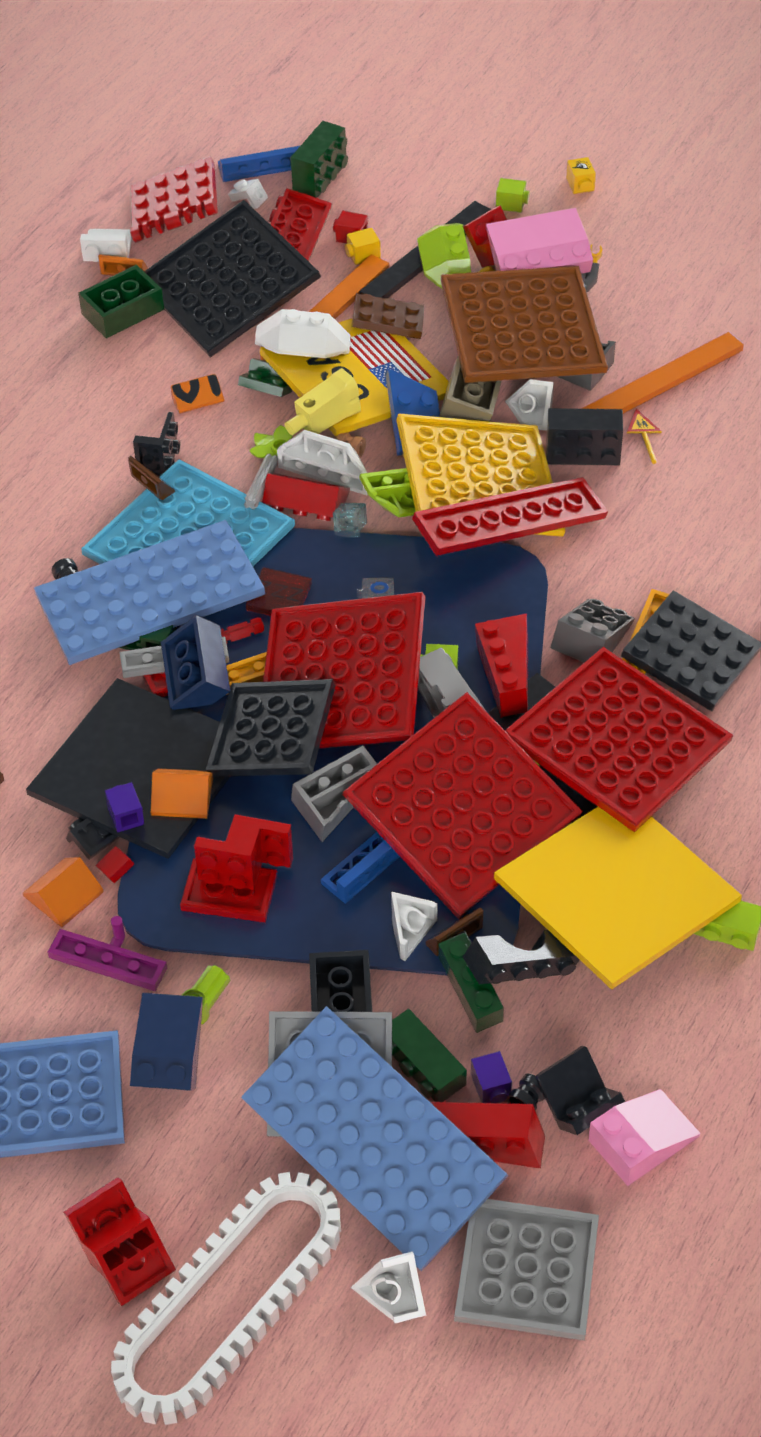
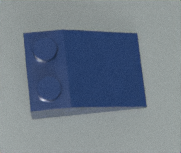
(167, 1042)

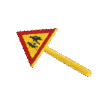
(643, 425)

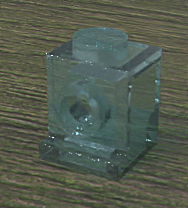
(349, 519)

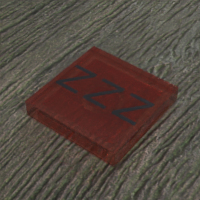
(281, 591)

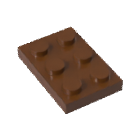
(388, 316)

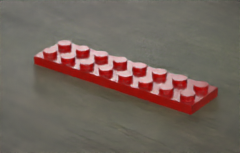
(509, 516)

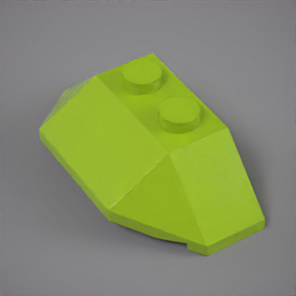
(444, 252)
(390, 490)

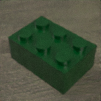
(319, 159)
(121, 301)

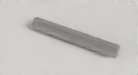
(257, 488)

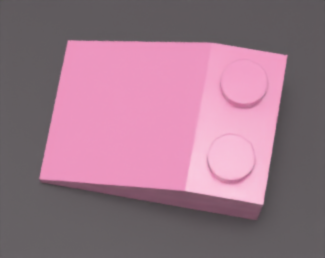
(641, 1134)

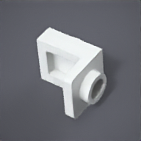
(250, 190)

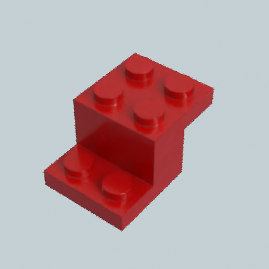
(478, 235)
(242, 854)
(119, 1241)

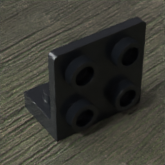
(159, 452)
(576, 1091)

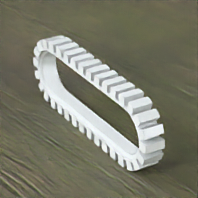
(252, 1325)

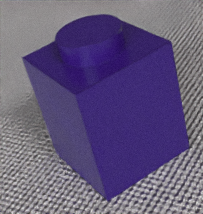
(124, 807)
(491, 1078)

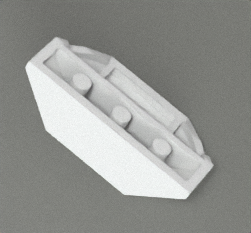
(303, 334)
(322, 460)

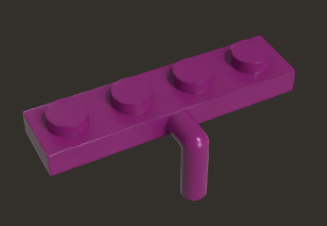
(108, 958)

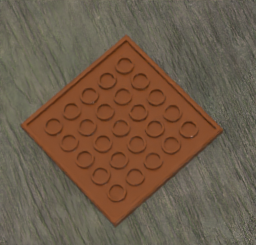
(523, 324)

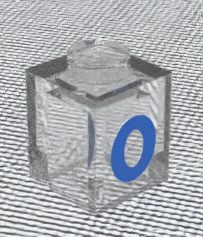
(376, 587)

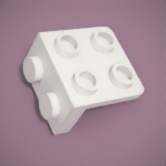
(105, 242)

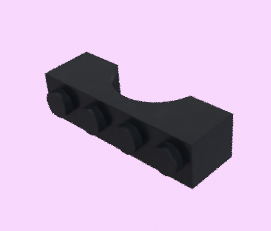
(497, 961)

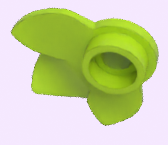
(269, 444)

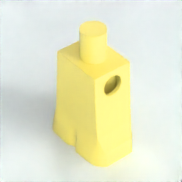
(326, 404)

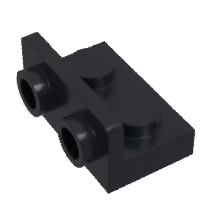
(89, 837)

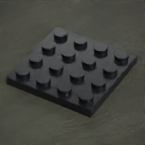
(692, 650)
(271, 728)

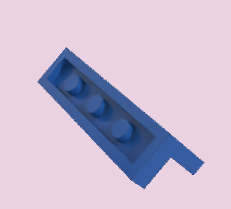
(256, 164)
(364, 872)

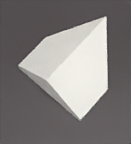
(532, 402)
(411, 921)
(393, 1288)

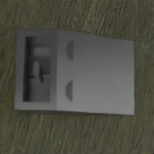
(589, 629)

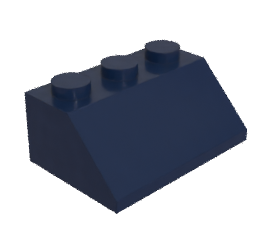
(195, 664)

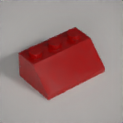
(303, 495)

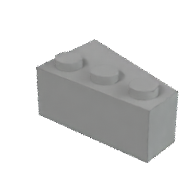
(441, 682)
(321, 793)

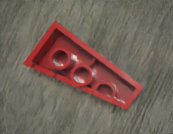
(505, 659)
(500, 1130)

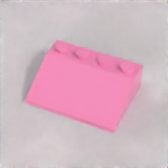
(540, 242)

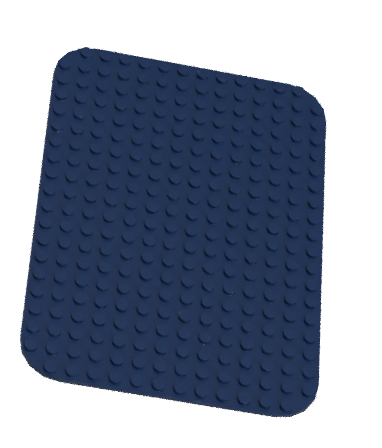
(303, 914)

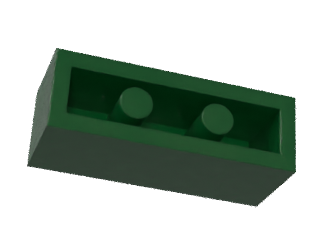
(478, 1001)
(426, 1058)

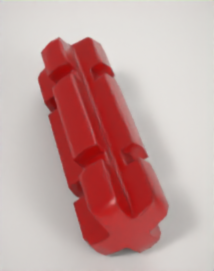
(243, 630)

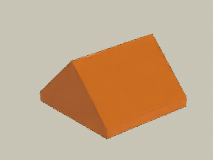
(181, 793)
(64, 890)

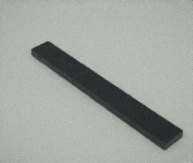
(410, 264)

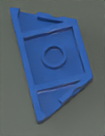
(410, 398)

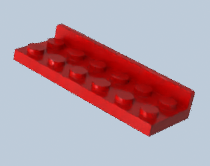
(300, 220)

